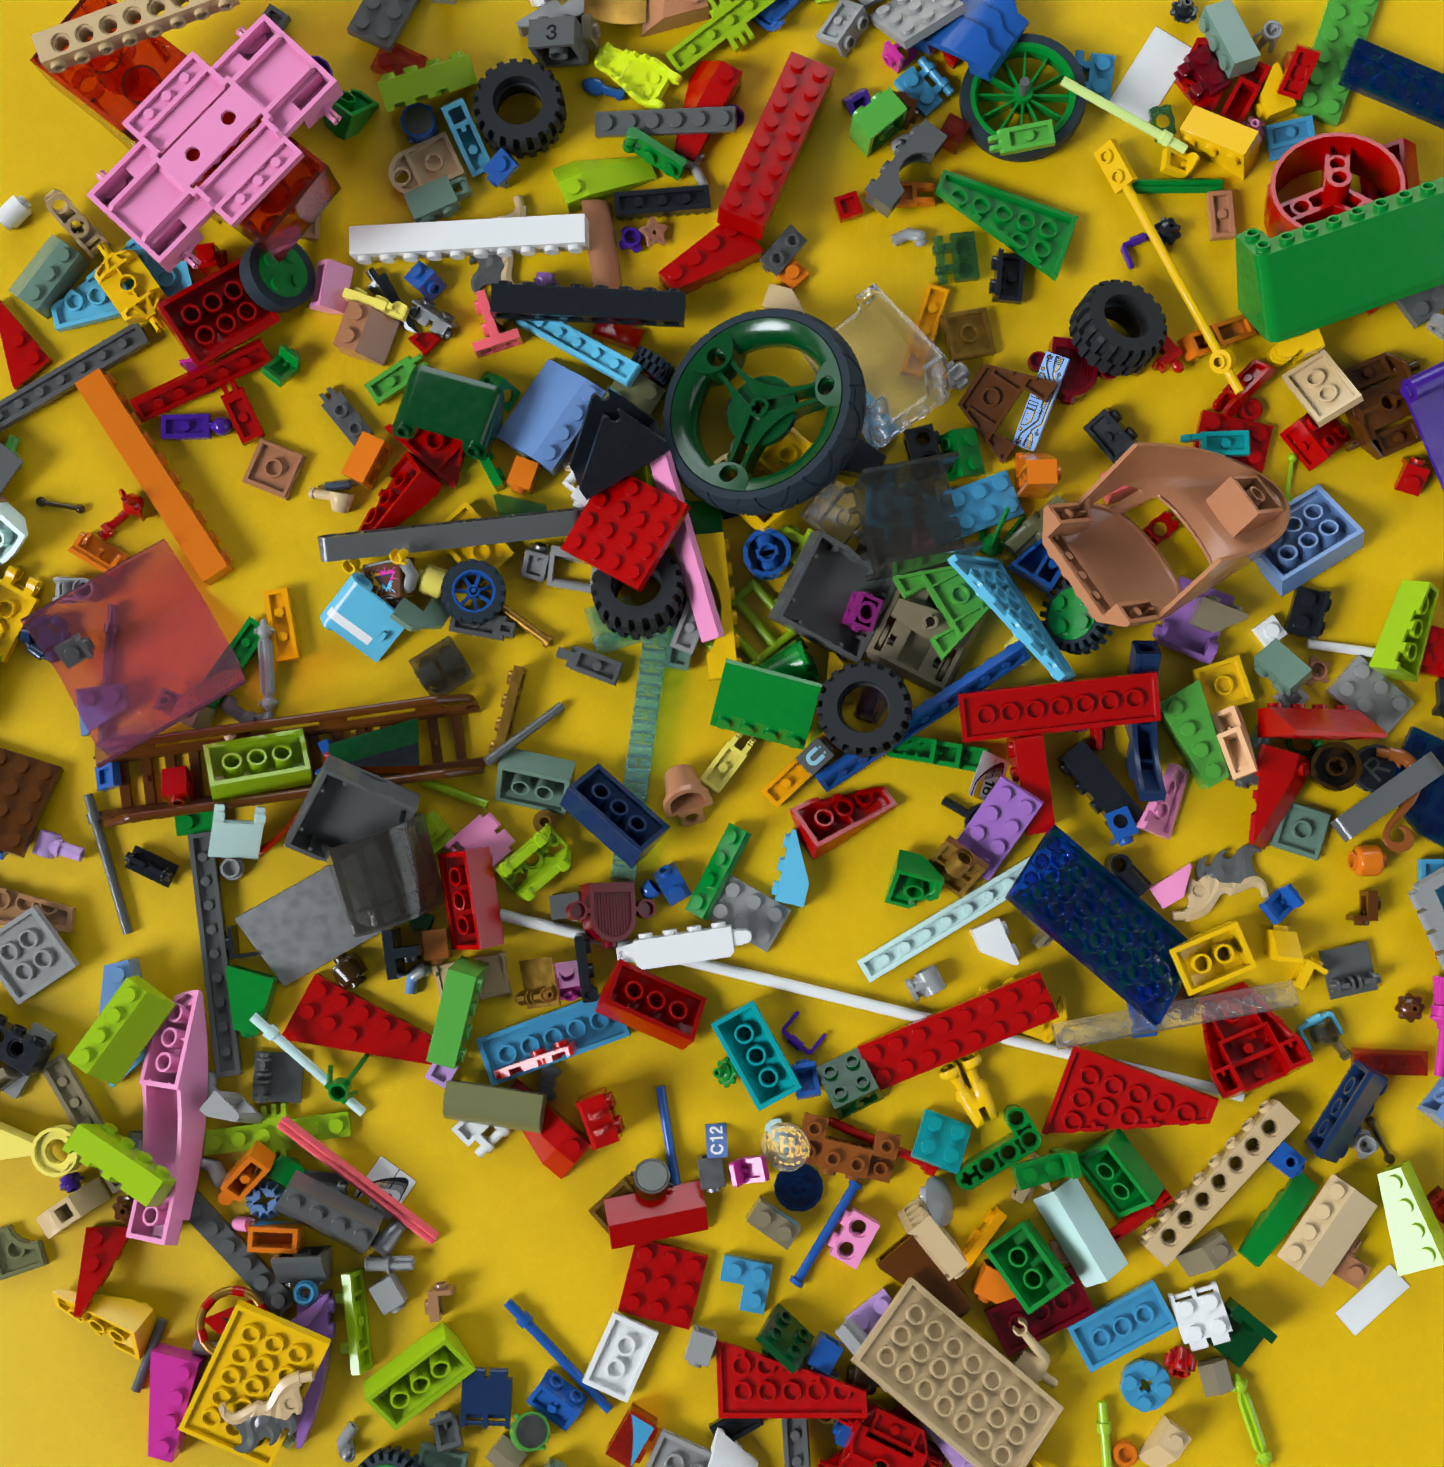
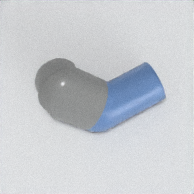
(414, 974)

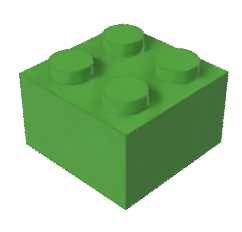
(877, 121)

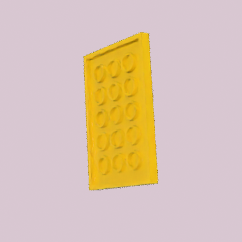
(245, 1368)

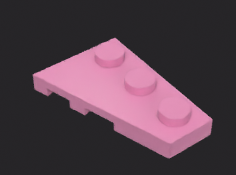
(1161, 815)

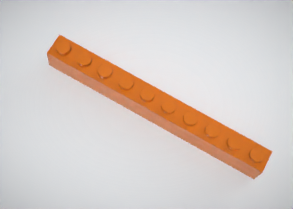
(154, 476)

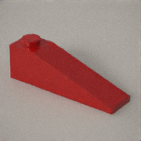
(408, 491)
(560, 1140)

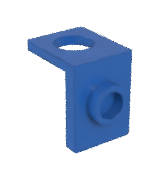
(1122, 835)

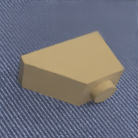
(1164, 1444)

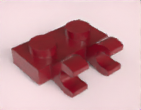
(1206, 71)

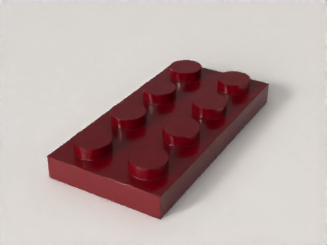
(1050, 1318)

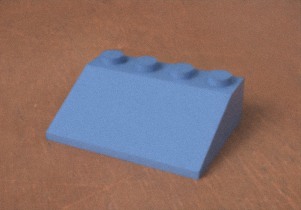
(549, 416)
(1322, 540)

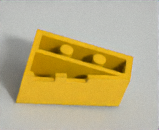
(1221, 140)

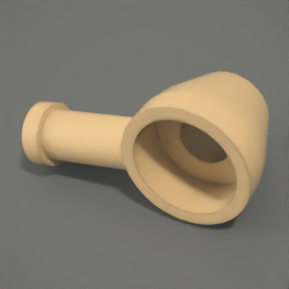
(339, 501)

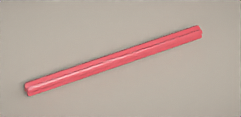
(358, 1180)

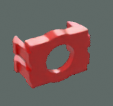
(1171, 526)

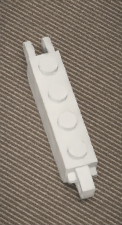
(683, 947)

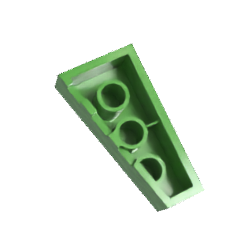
(1193, 734)
(456, 1012)

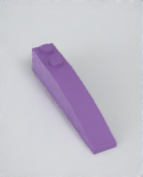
(322, 1325)

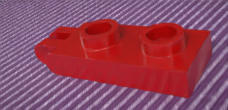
(242, 413)

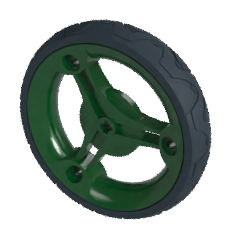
(765, 411)

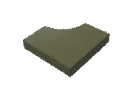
(19, 1254)

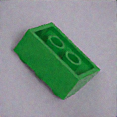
(1119, 1173)
(1028, 1266)

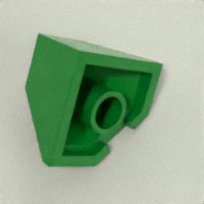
(355, 112)
(913, 880)

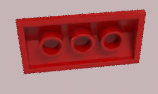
(639, 1221)

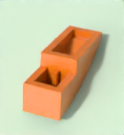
(1226, 332)

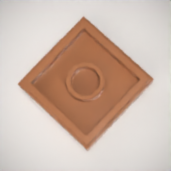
(274, 469)

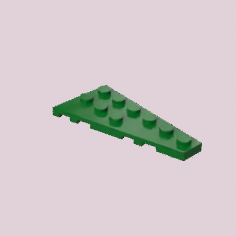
(1025, 226)

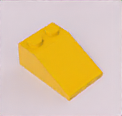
(1212, 957)

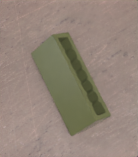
(494, 1106)

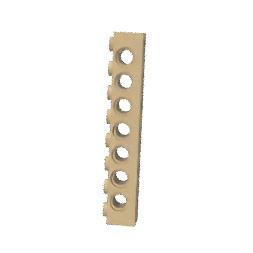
(122, 16)
(1232, 1179)

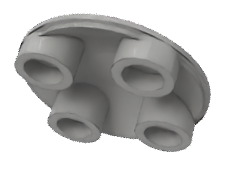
(937, 1200)

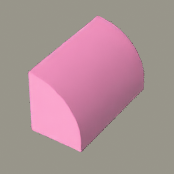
(330, 282)

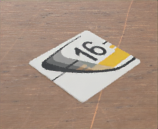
(987, 774)
(389, 1179)

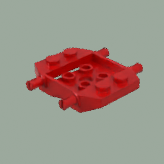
(866, 1451)

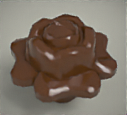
(1409, 1007)
(123, 1208)

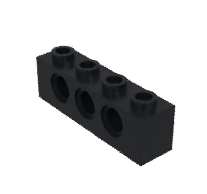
(35, 1051)

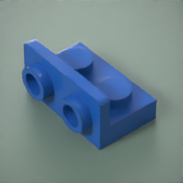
(557, 1400)

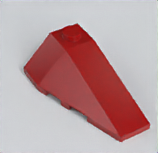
(709, 86)
(1279, 782)
(833, 820)

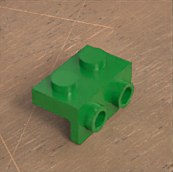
(969, 460)

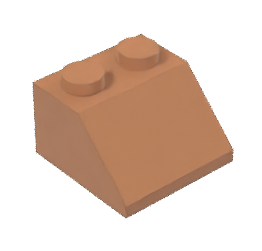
(366, 333)

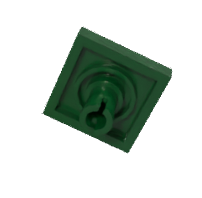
(784, 1338)

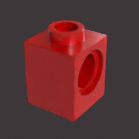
(177, 785)

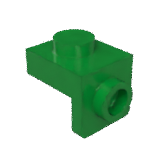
(283, 366)

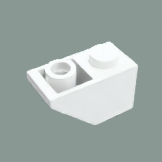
(993, 940)

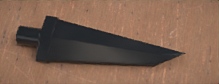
(382, 286)

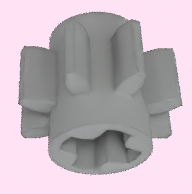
(957, 375)

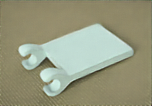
(236, 837)

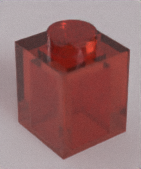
(956, 130)

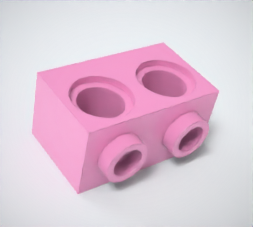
(859, 1239)

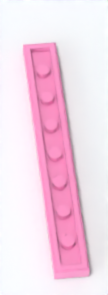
(689, 555)

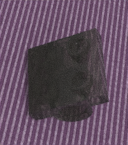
(441, 668)

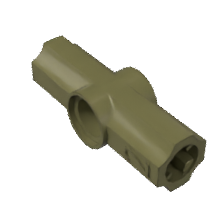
(1029, 533)

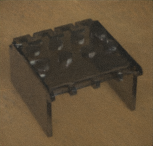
(908, 516)

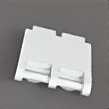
(1201, 1317)

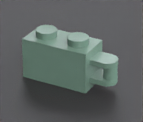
(437, 199)

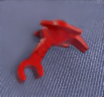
(132, 505)

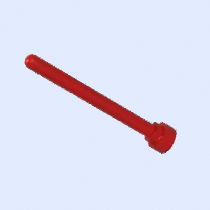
(869, 1138)

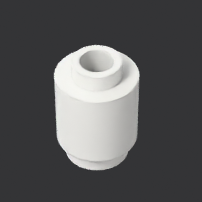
(14, 211)

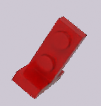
(1298, 70)

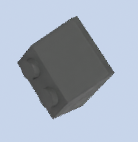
(310, 1263)

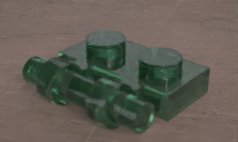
(964, 257)

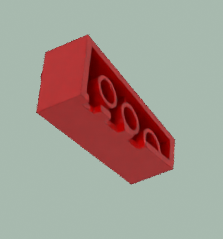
(710, 259)

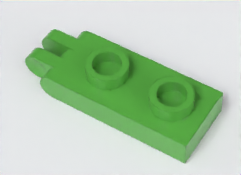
(1023, 138)
(393, 379)

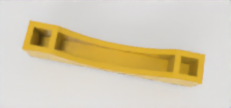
(713, 553)

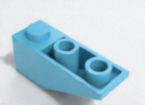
(793, 878)

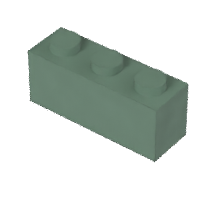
(1229, 38)

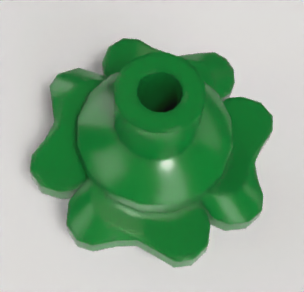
(725, 1072)

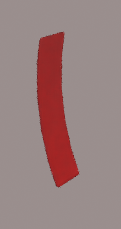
(265, 847)

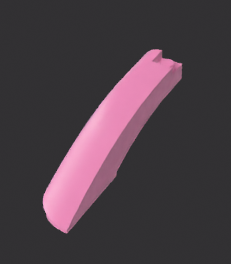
(173, 1126)

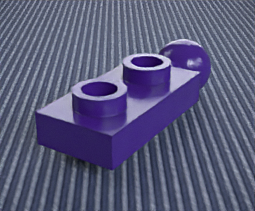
(193, 426)

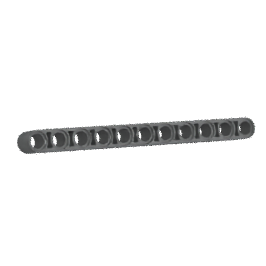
(448, 534)

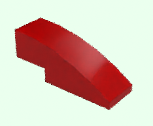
(1244, 93)

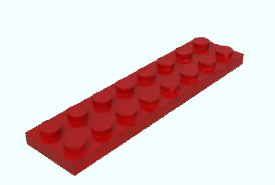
(1059, 706)
(958, 1030)

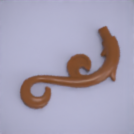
(1400, 757)

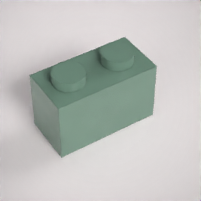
(1282, 668)

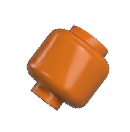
(1367, 860)

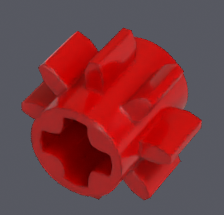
(1180, 1362)

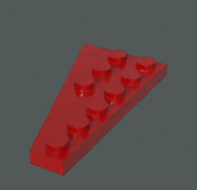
(349, 1022)
(763, 1388)

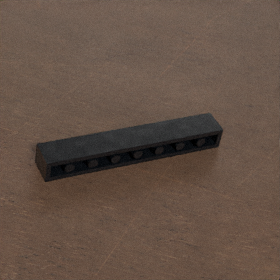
(588, 305)

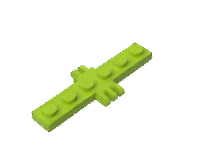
(727, 23)
(244, 1136)

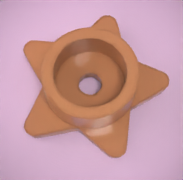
(648, 235)
(1322, 668)

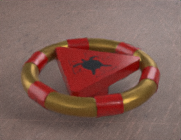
(219, 1320)

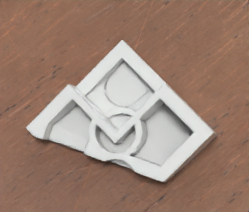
(729, 1453)

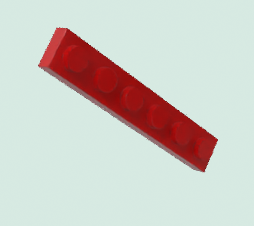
(201, 380)

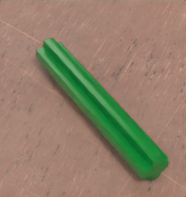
(1163, 186)

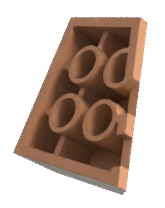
(672, 14)

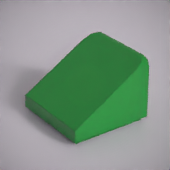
(284, 1169)

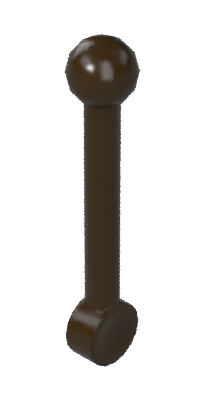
(42, 502)
(1388, 1158)

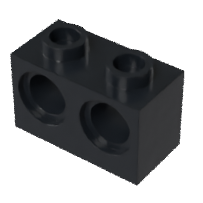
(914, 449)

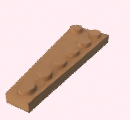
(15, 903)

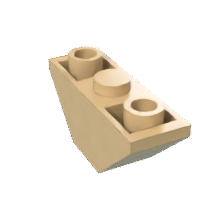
(73, 1207)

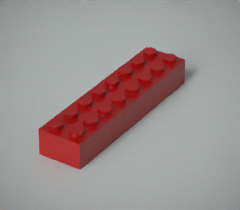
(775, 146)

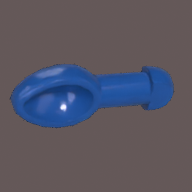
(596, 87)

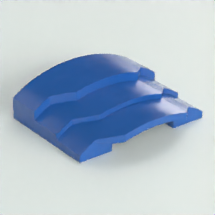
(979, 35)

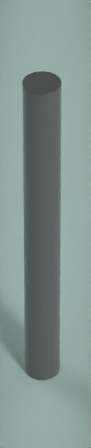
(523, 734)

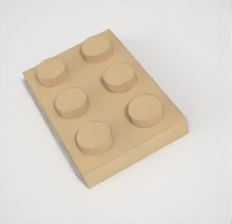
(1322, 388)

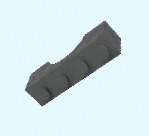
(922, 146)

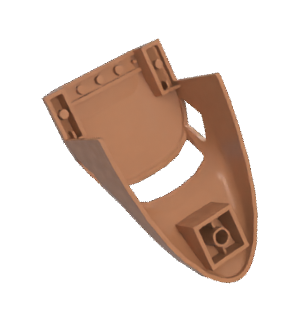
(1116, 565)

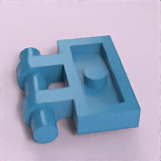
(1099, 70)
(916, 87)

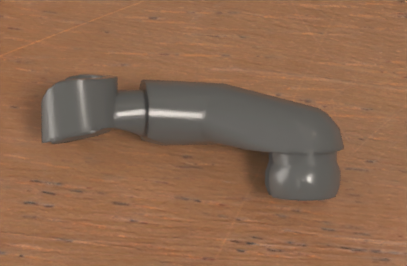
(231, 708)

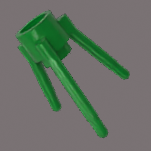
(991, 543)
(340, 1088)

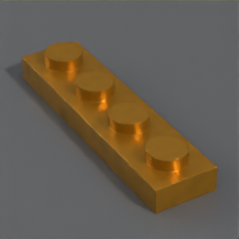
(509, 704)

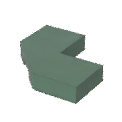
(414, 618)

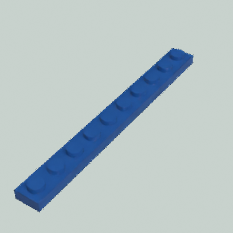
(932, 710)

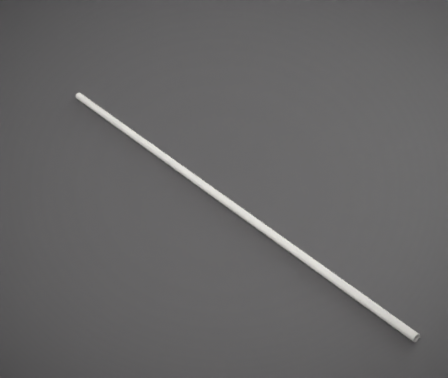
(841, 998)

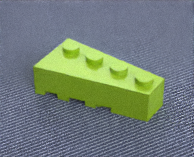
(427, 81)
(1406, 631)
(121, 1162)

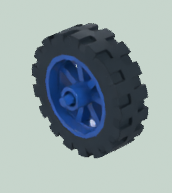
(456, 609)

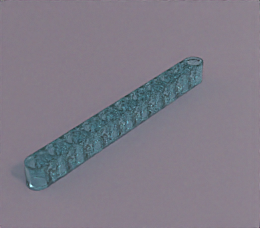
(643, 732)

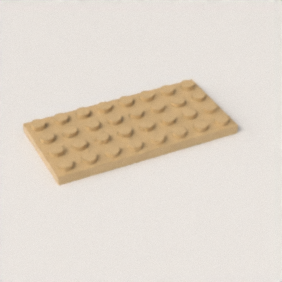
(956, 1381)

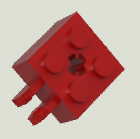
(600, 1118)

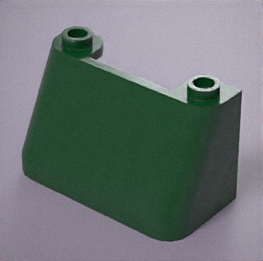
(452, 408)

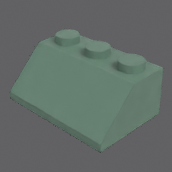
(49, 275)
(534, 780)

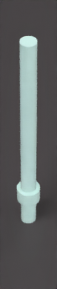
(271, 1032)

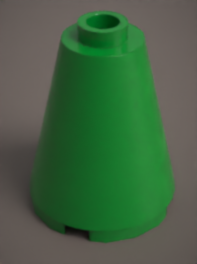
(793, 661)

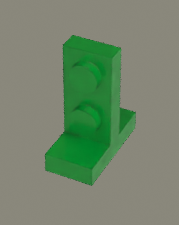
(1046, 1168)

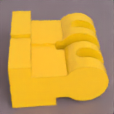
(1295, 349)

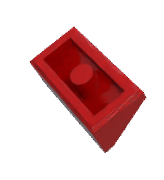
(622, 336)

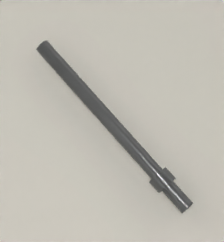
(94, 819)

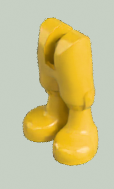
(970, 1098)

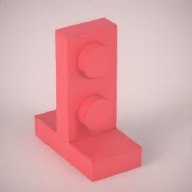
(496, 341)

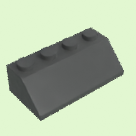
(329, 1212)

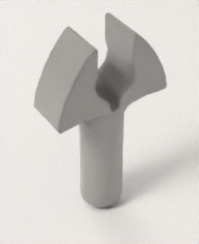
(696, 170)

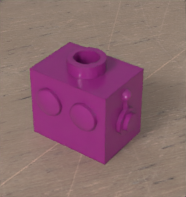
(861, 611)

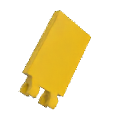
(15, 604)

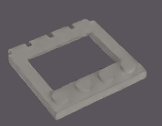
(1432, 912)

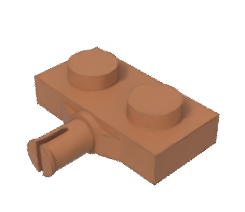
(1351, 1268)

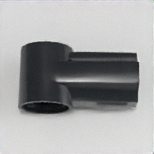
(1128, 874)

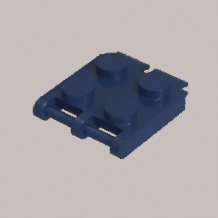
(487, 1398)

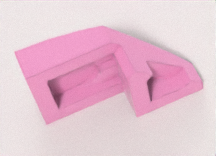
(1172, 887)

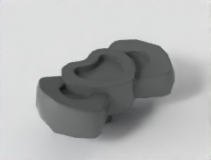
(548, 1081)

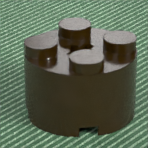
(1348, 761)

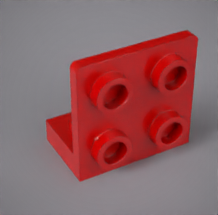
(1314, 443)

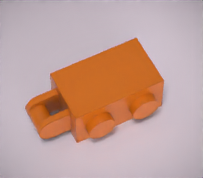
(246, 1173)

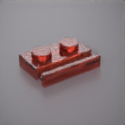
(397, 60)

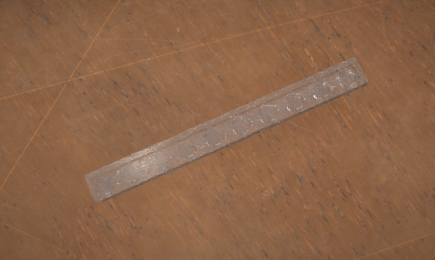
(1180, 1014)

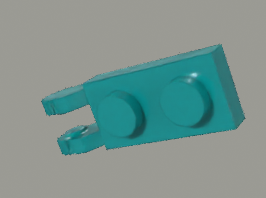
(1222, 442)

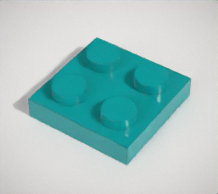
(941, 1141)

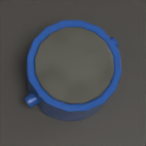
(419, 123)

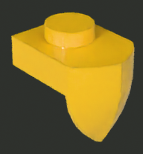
(1178, 164)

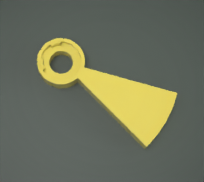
(17, 1143)

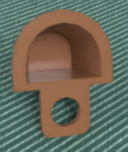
(685, 794)

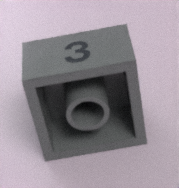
(557, 41)

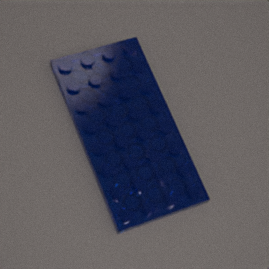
(1100, 923)

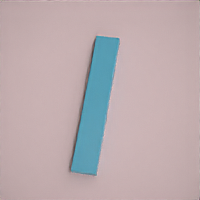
(585, 349)

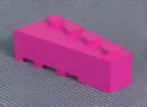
(172, 1387)

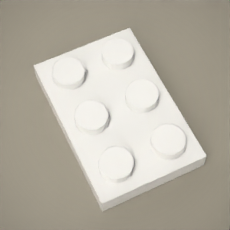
(620, 1356)

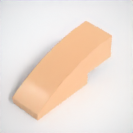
(1235, 742)

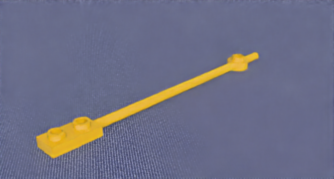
(1121, 178)

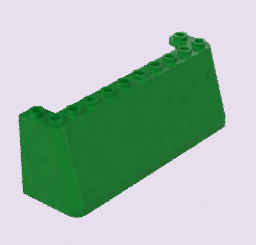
(1342, 263)

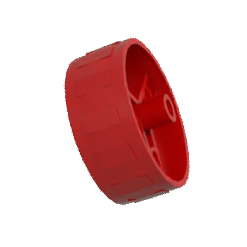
(1337, 157)

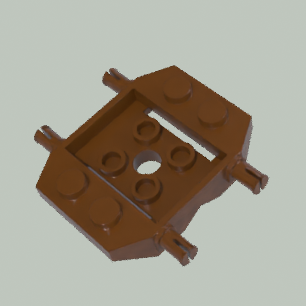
(1371, 414)

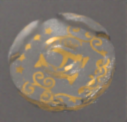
(785, 1146)

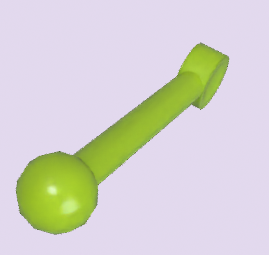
(1291, 458)

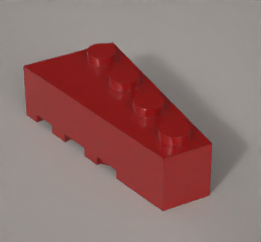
(1031, 773)

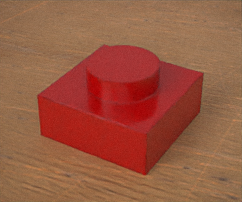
(848, 206)

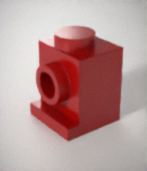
(211, 258)

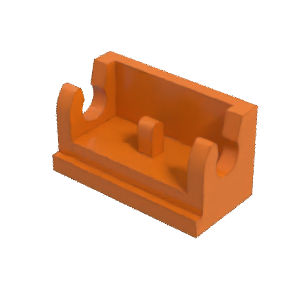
(367, 460)
(97, 552)

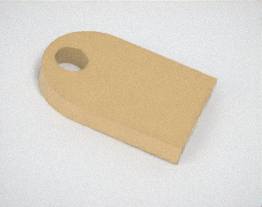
(425, 163)

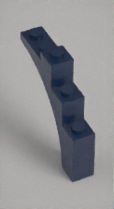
(1143, 752)

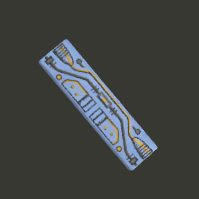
(1037, 411)

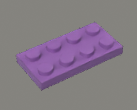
(999, 823)

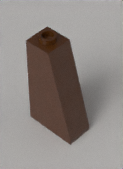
(909, 1259)

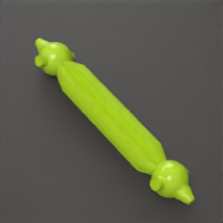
(1251, 1421)

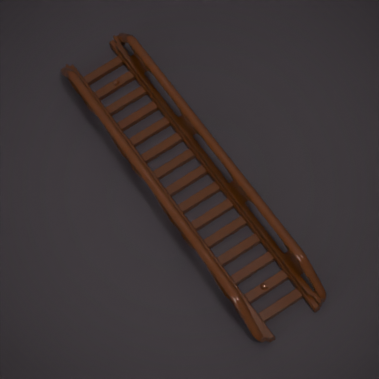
(330, 721)

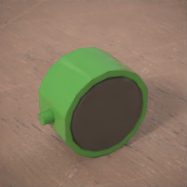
(529, 1431)

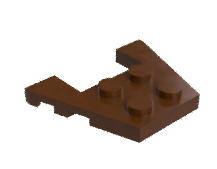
(992, 398)

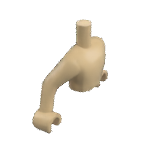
(1034, 1362)

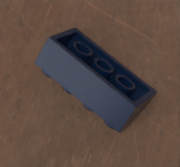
(614, 815)
(1346, 1111)

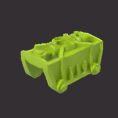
(540, 872)

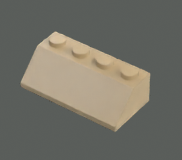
(1327, 1230)

